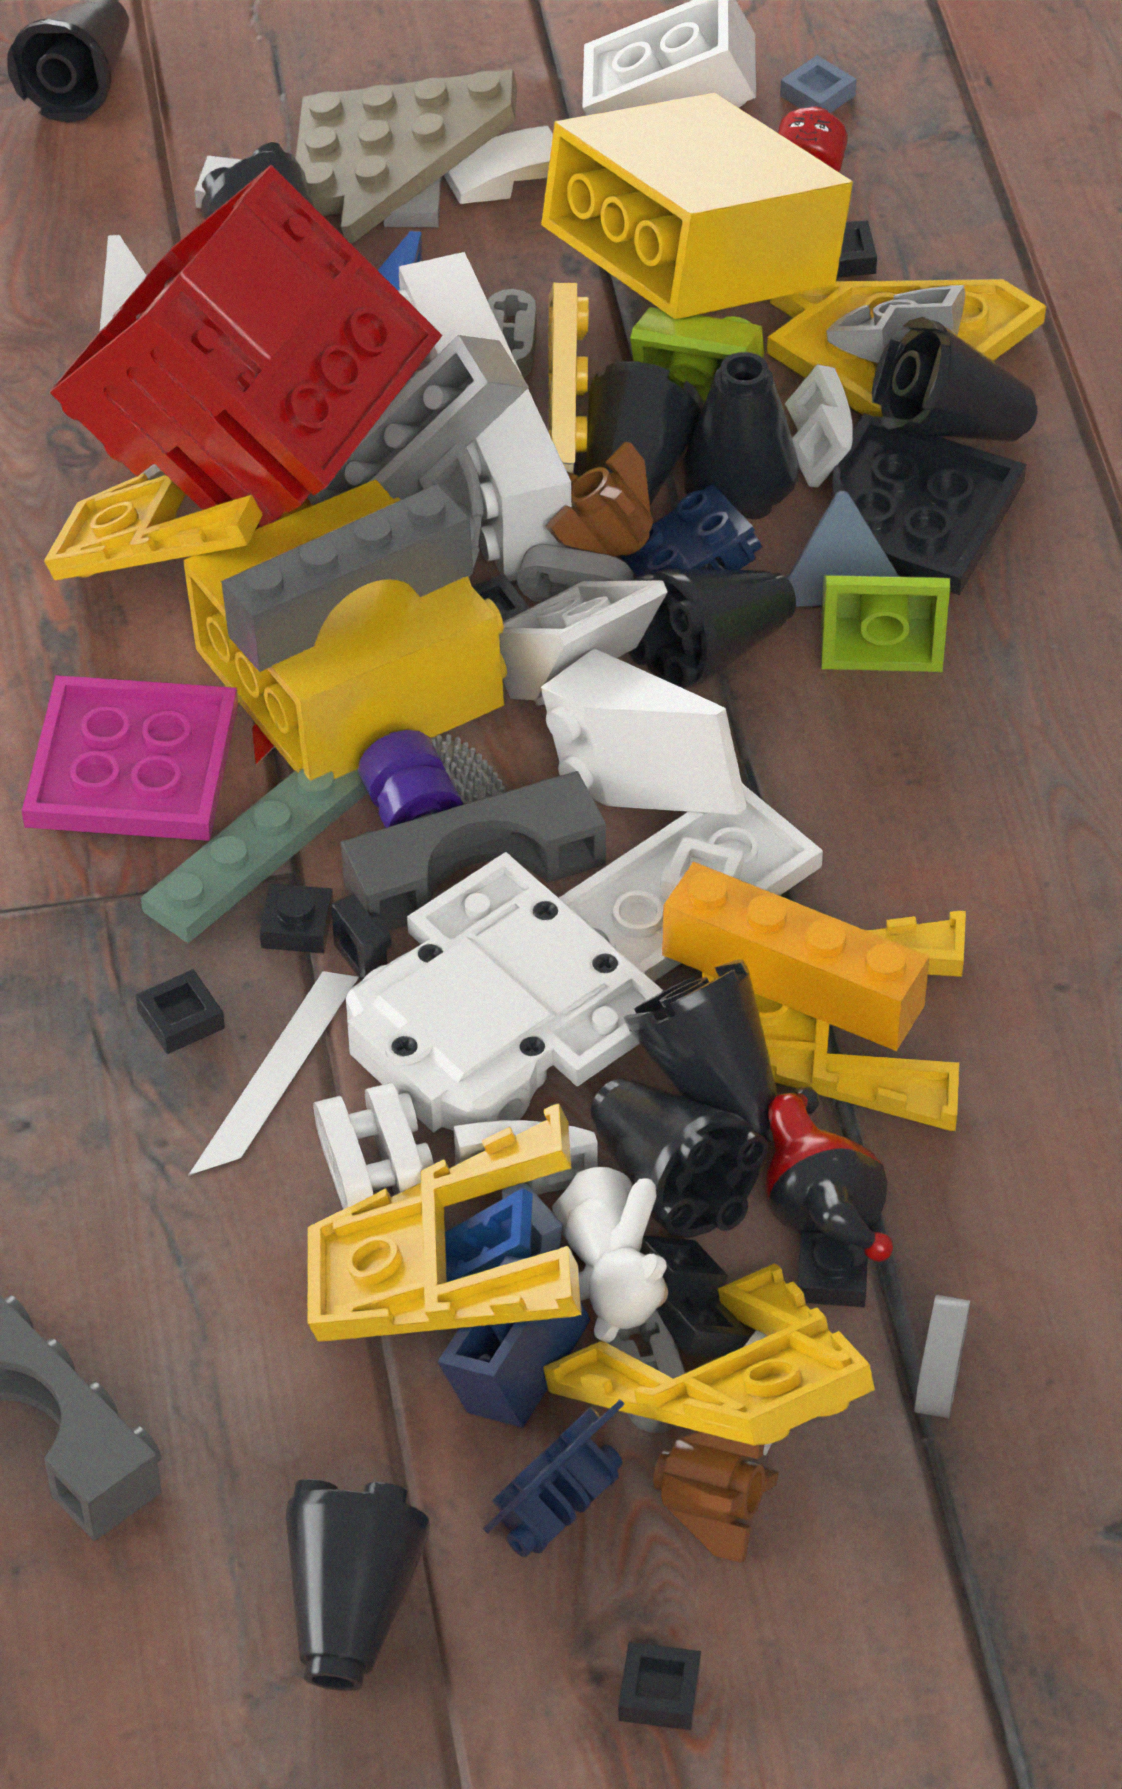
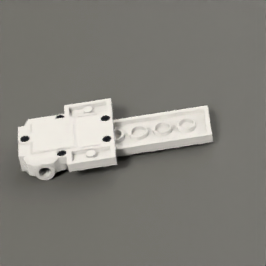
(540, 979)

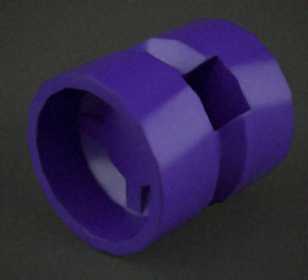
(406, 778)

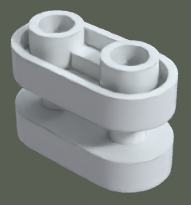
(391, 1122)

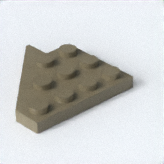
(391, 142)

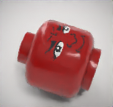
(816, 133)

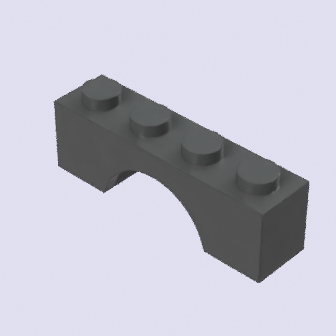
(285, 600)
(542, 826)
(97, 1463)

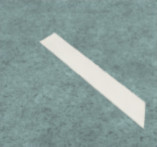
(276, 1071)

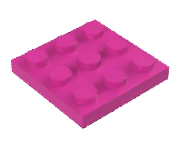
(131, 758)

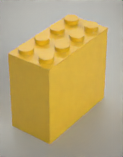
(695, 204)
(377, 662)

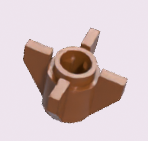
(608, 508)
(710, 1485)

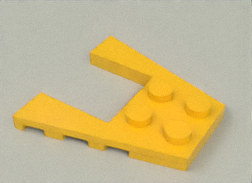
(138, 527)
(896, 1086)
(385, 1258)
(745, 1395)

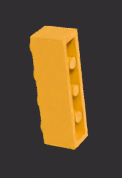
(796, 955)

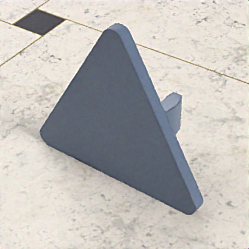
(837, 547)

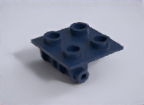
(696, 534)
(556, 1484)

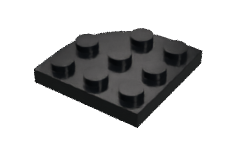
(927, 498)

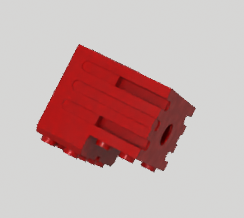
(252, 358)

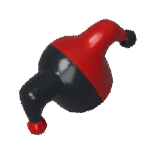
(823, 1178)

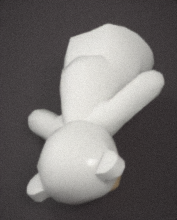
(605, 1227)

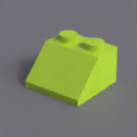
(692, 345)
(884, 623)

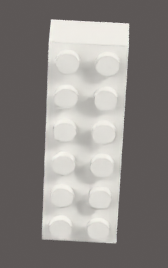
(514, 456)

